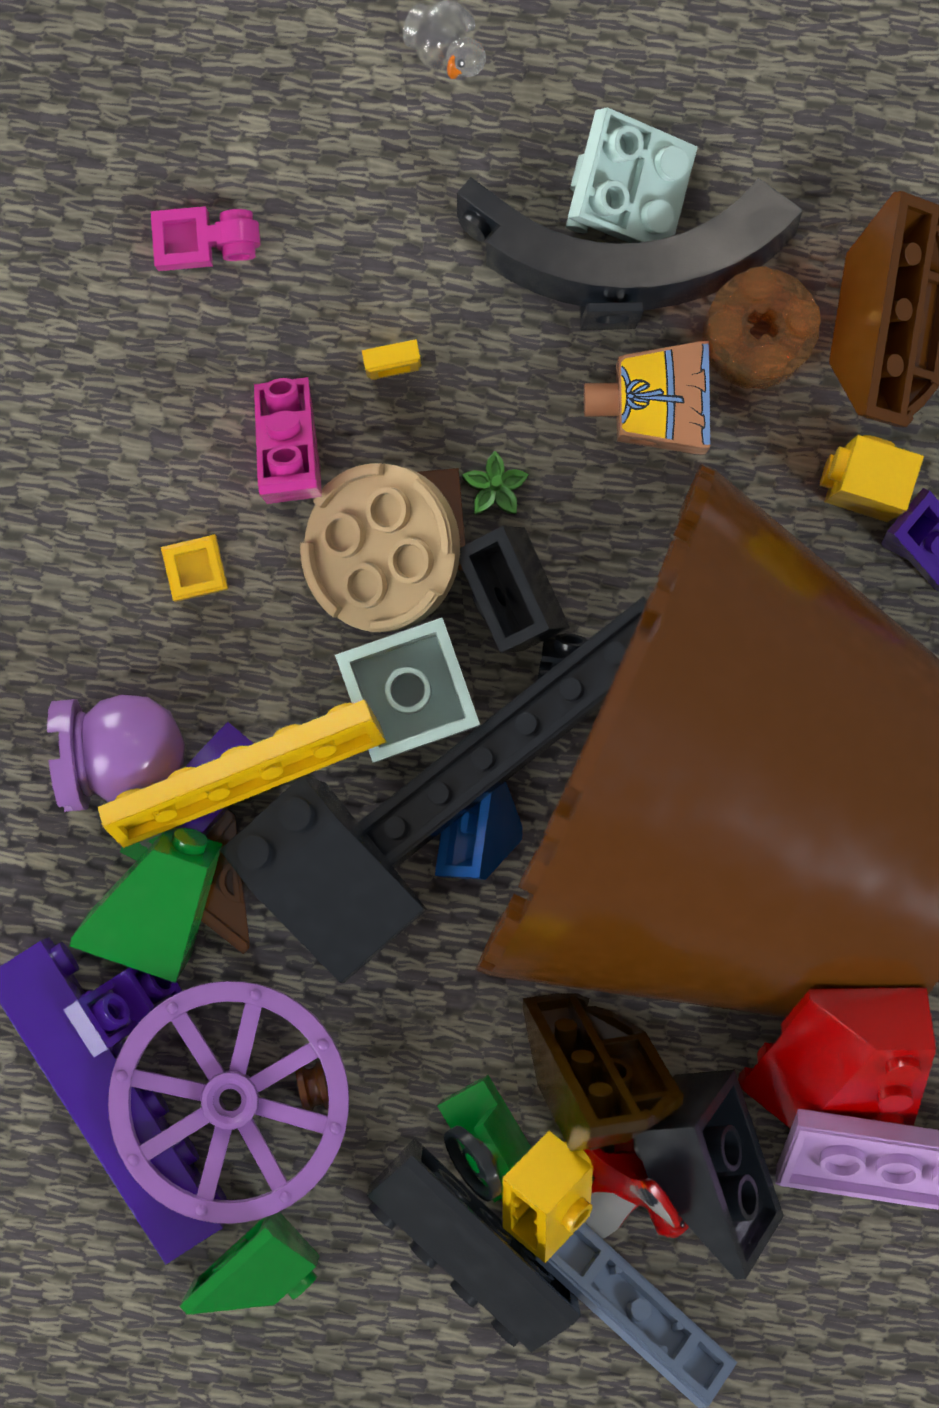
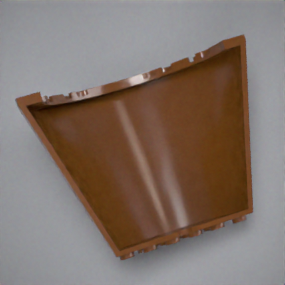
(746, 792)

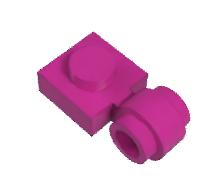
(186, 238)

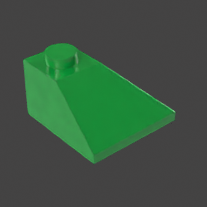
(255, 1270)

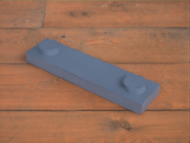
(641, 1315)

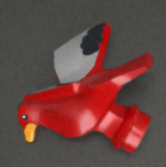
(623, 1186)

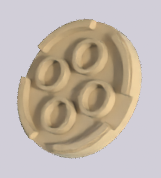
(380, 547)

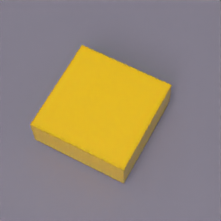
(391, 359)
(194, 568)

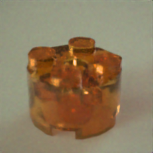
(755, 297)

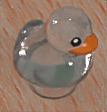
(442, 40)

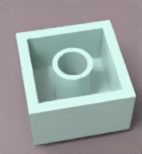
(410, 687)

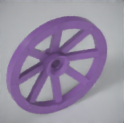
(212, 1109)

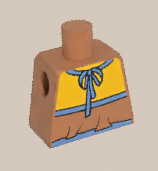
(658, 398)

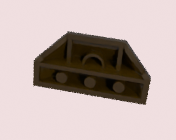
(596, 1071)

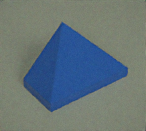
(480, 838)

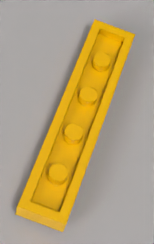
(242, 773)

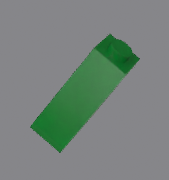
(155, 907)

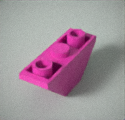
(286, 441)

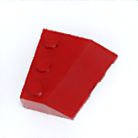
(848, 1056)

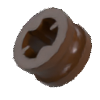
(312, 1087)

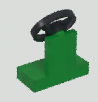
(487, 1135)

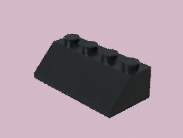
(470, 1243)

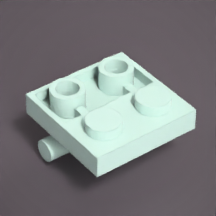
(629, 180)

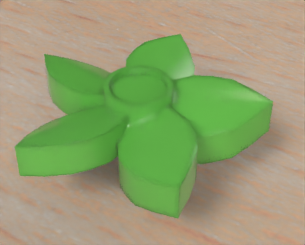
(495, 485)

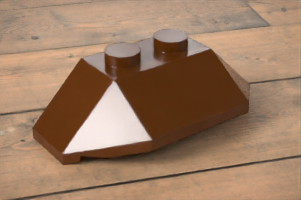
(890, 313)

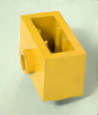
(871, 477)
(547, 1196)

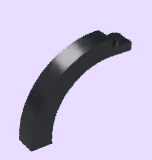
(646, 272)

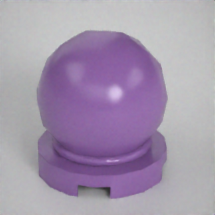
(111, 748)

